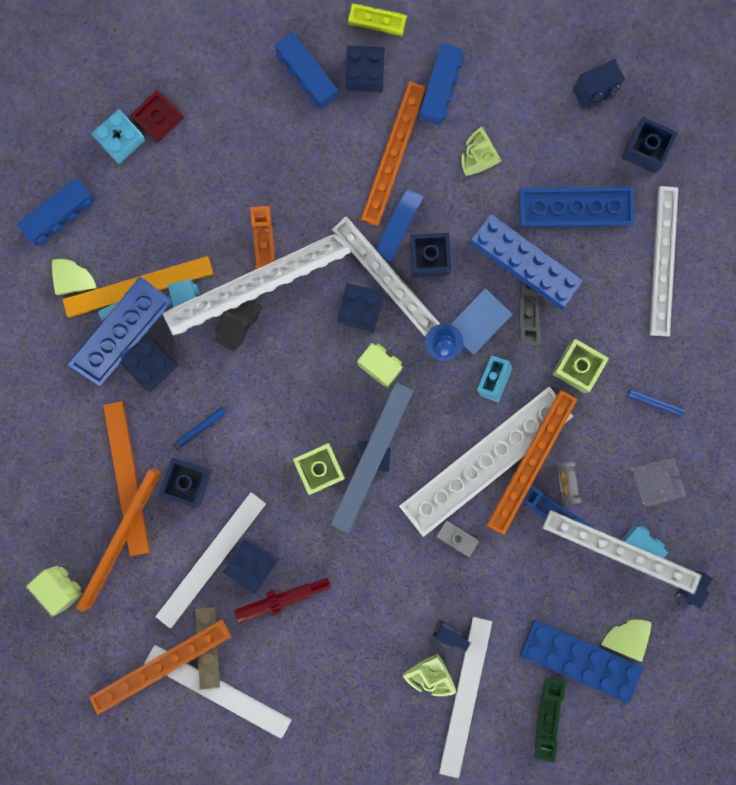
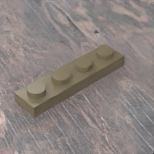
(209, 661)

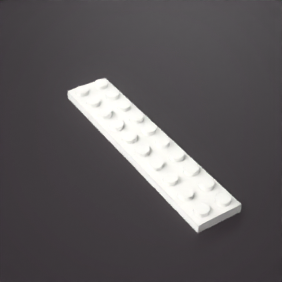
(255, 283)
(477, 466)

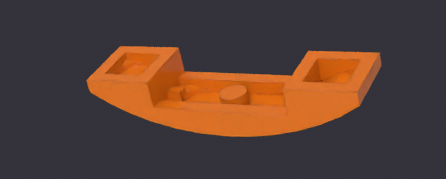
(262, 235)

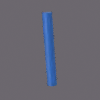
(655, 402)
(202, 426)

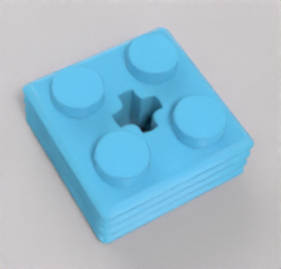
(130, 138)

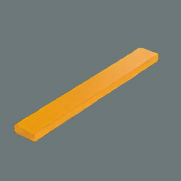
(113, 293)

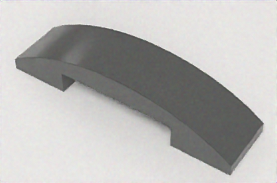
(529, 316)

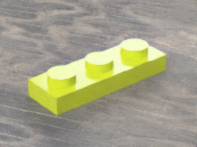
(377, 19)

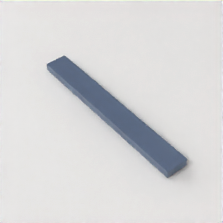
(372, 457)

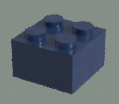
(364, 68)
(598, 84)
(649, 145)
(430, 254)
(360, 307)
(148, 364)
(185, 482)
(250, 565)

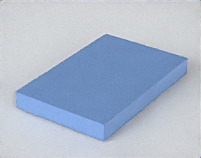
(481, 320)

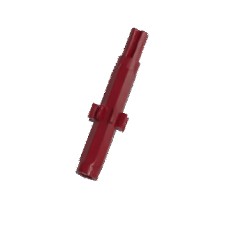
(275, 602)

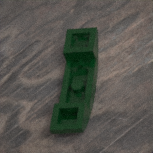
(548, 719)

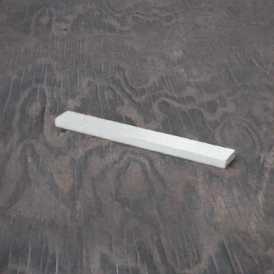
(663, 261)
(385, 276)
(622, 551)
(210, 560)
(229, 698)
(465, 698)

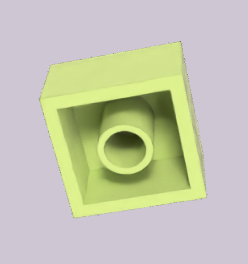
(380, 365)
(580, 366)
(319, 468)
(55, 590)

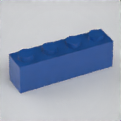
(306, 70)
(441, 83)
(56, 212)

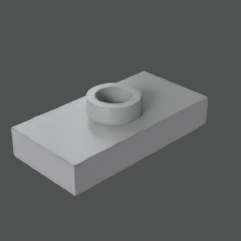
(457, 538)

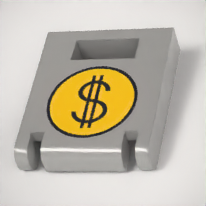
(568, 482)

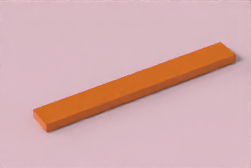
(393, 153)
(531, 462)
(125, 473)
(119, 539)
(160, 667)

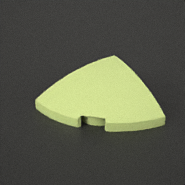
(481, 146)
(70, 277)
(629, 638)
(438, 681)

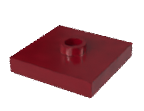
(157, 116)

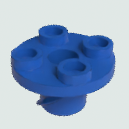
(443, 342)

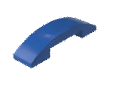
(398, 225)
(543, 504)

